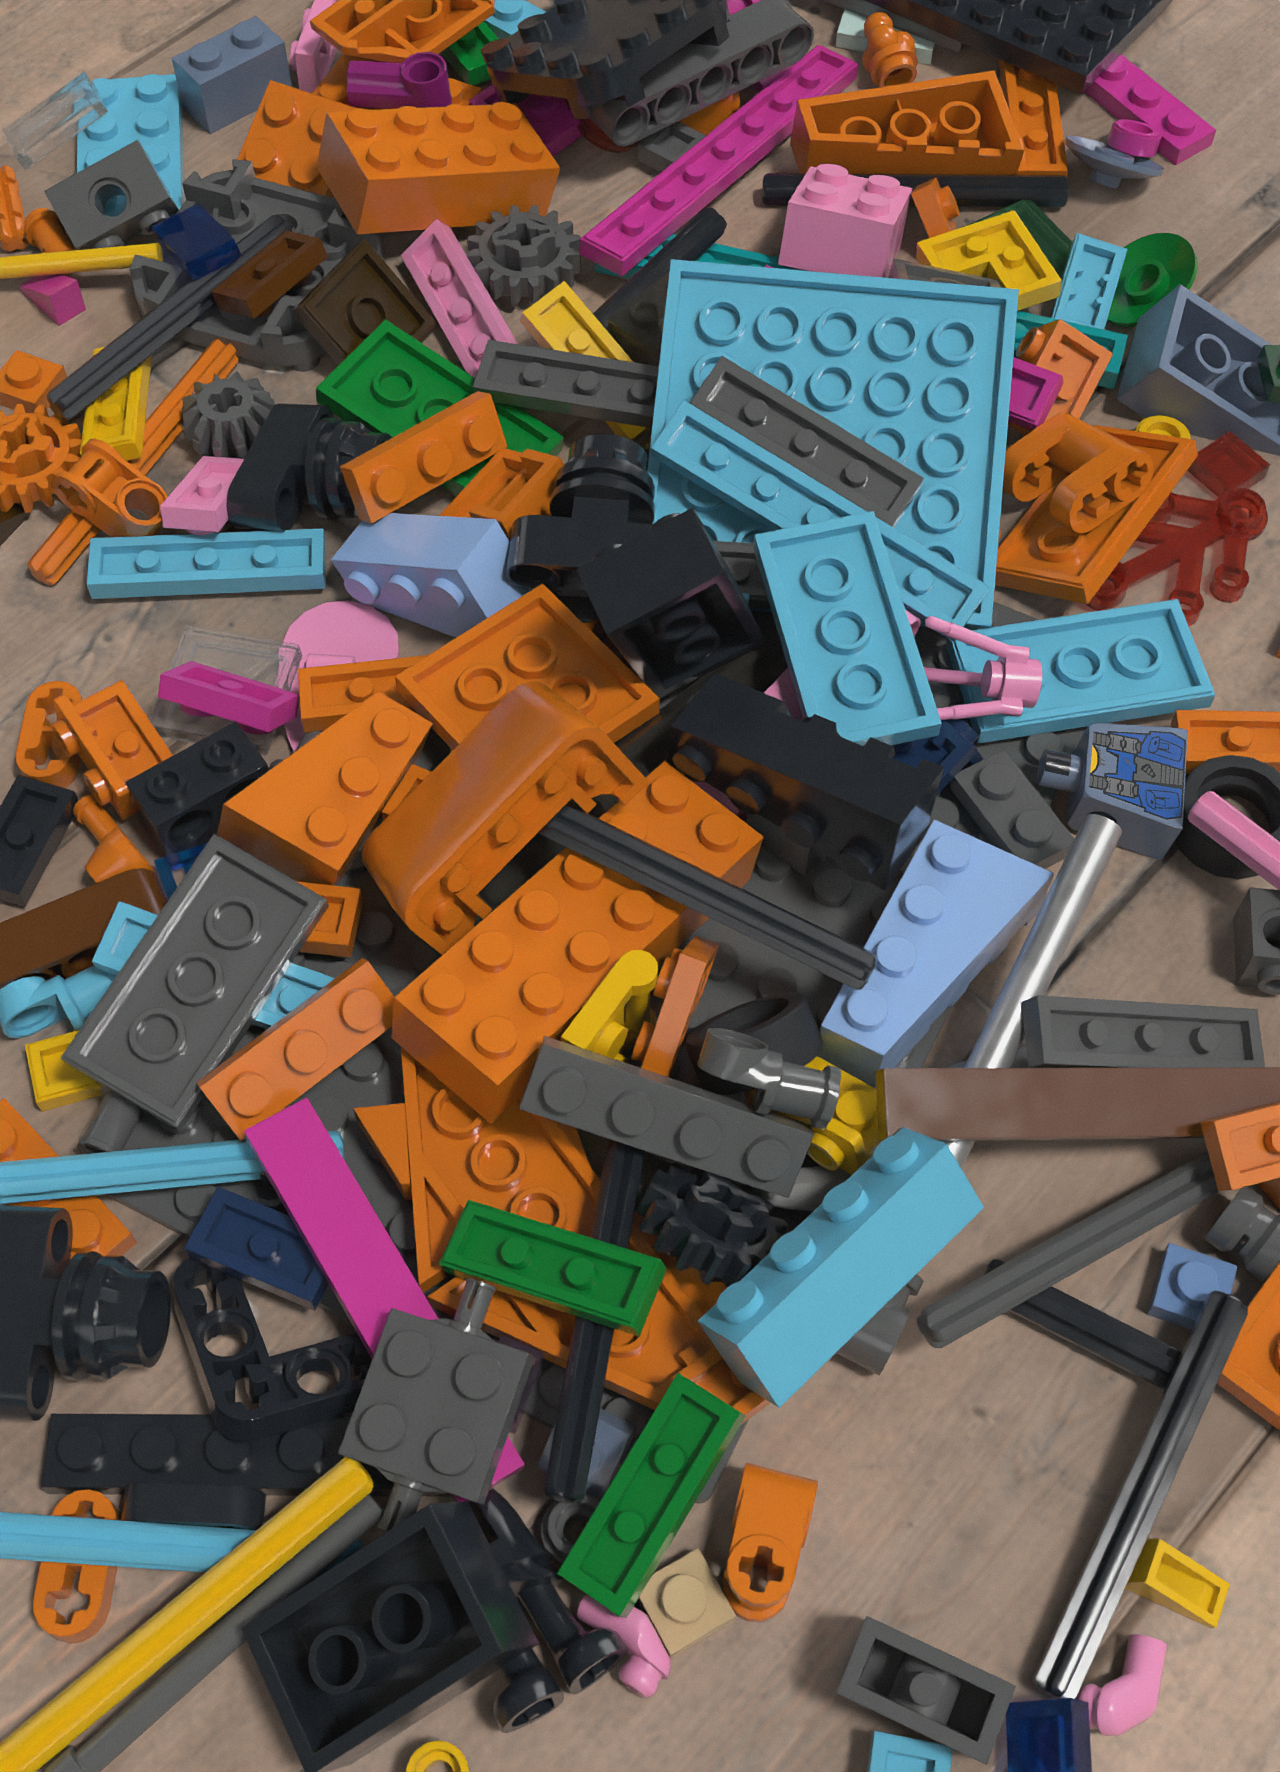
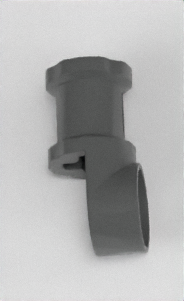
(776, 1082)

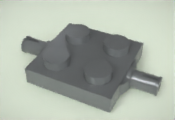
(437, 1405)

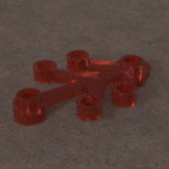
(1234, 517)

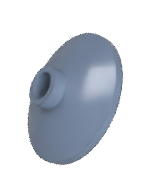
(1110, 164)

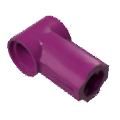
(416, 82)

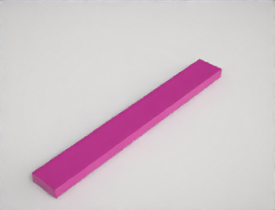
(713, 163)

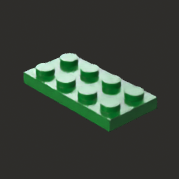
(401, 382)

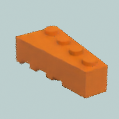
(911, 129)

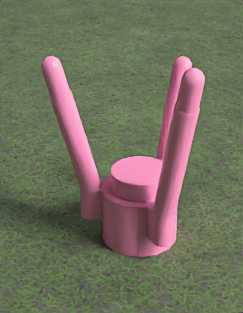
(1010, 681)

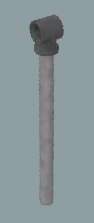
(1005, 1032)

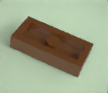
(270, 274)

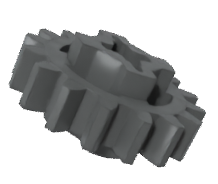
(524, 253)

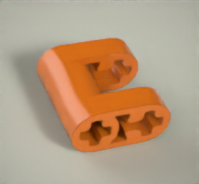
(1102, 471)

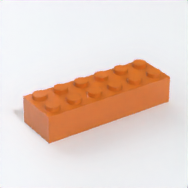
(553, 941)

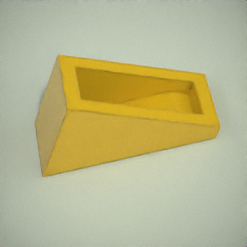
(1178, 1583)

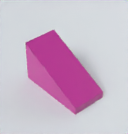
(55, 296)

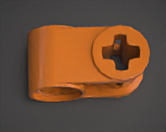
(109, 491)
(768, 1532)

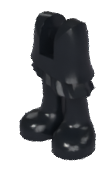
(579, 1654)

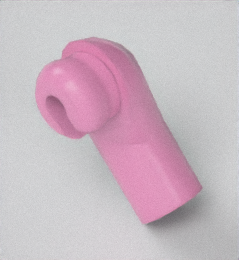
(647, 1655)

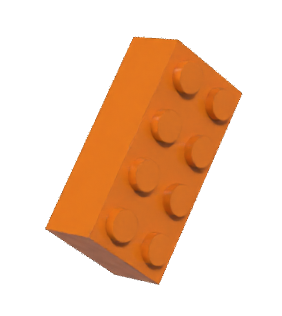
(434, 163)

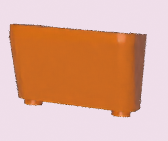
(487, 806)

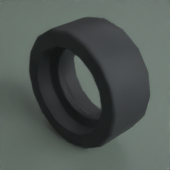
(1232, 776)
(778, 1020)

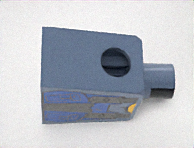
(1126, 776)

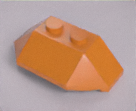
(398, 28)

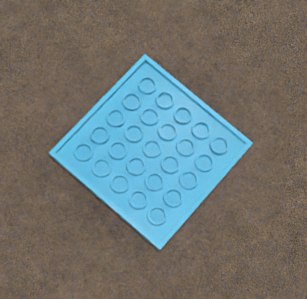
(884, 358)

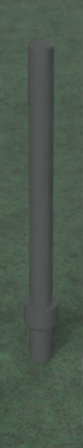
(217, 1644)

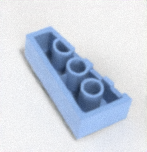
(932, 940)

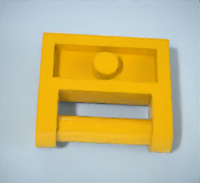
(617, 1008)

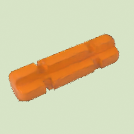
(11, 212)

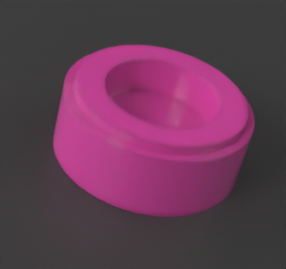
(1134, 138)

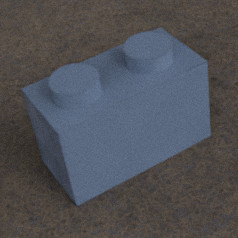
(230, 73)

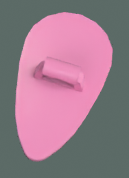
(338, 635)

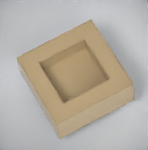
(685, 1603)

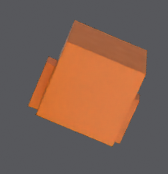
(508, 488)

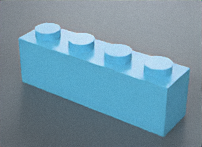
(841, 1265)

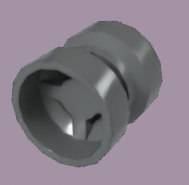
(1249, 1232)

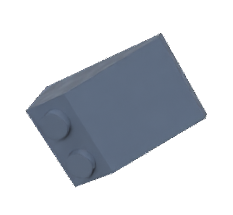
(1201, 371)

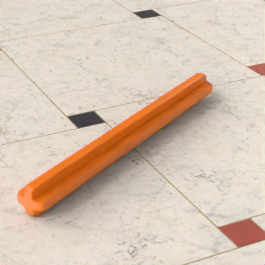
(160, 431)

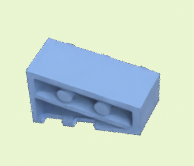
(429, 569)

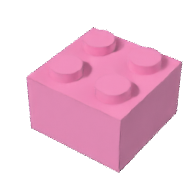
(844, 223)

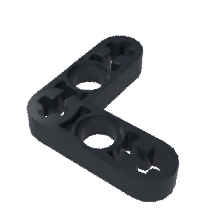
(268, 1380)

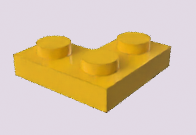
(996, 250)

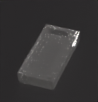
(55, 121)

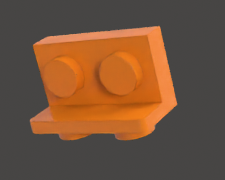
(1070, 354)

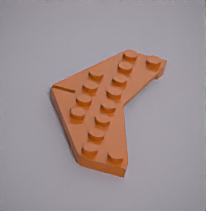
(544, 1175)

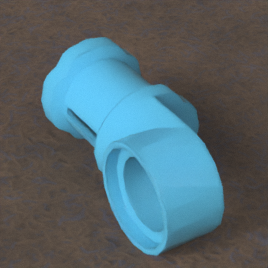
(36, 1004)

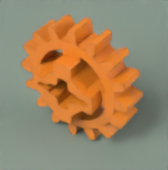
(30, 457)

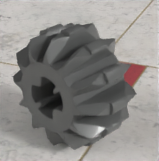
(225, 416)

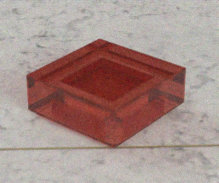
(1228, 465)

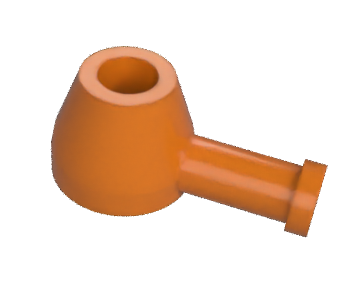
(115, 850)

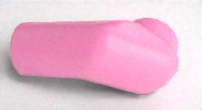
(1132, 1696)

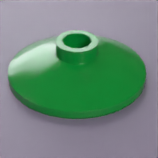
(1150, 272)

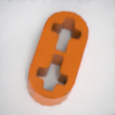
(38, 737)
(57, 1579)

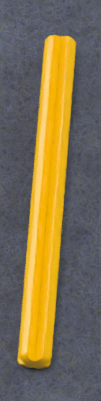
(185, 1618)

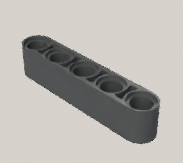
(760, 43)

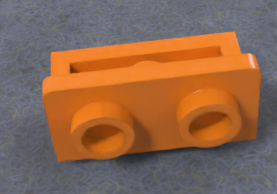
(111, 740)

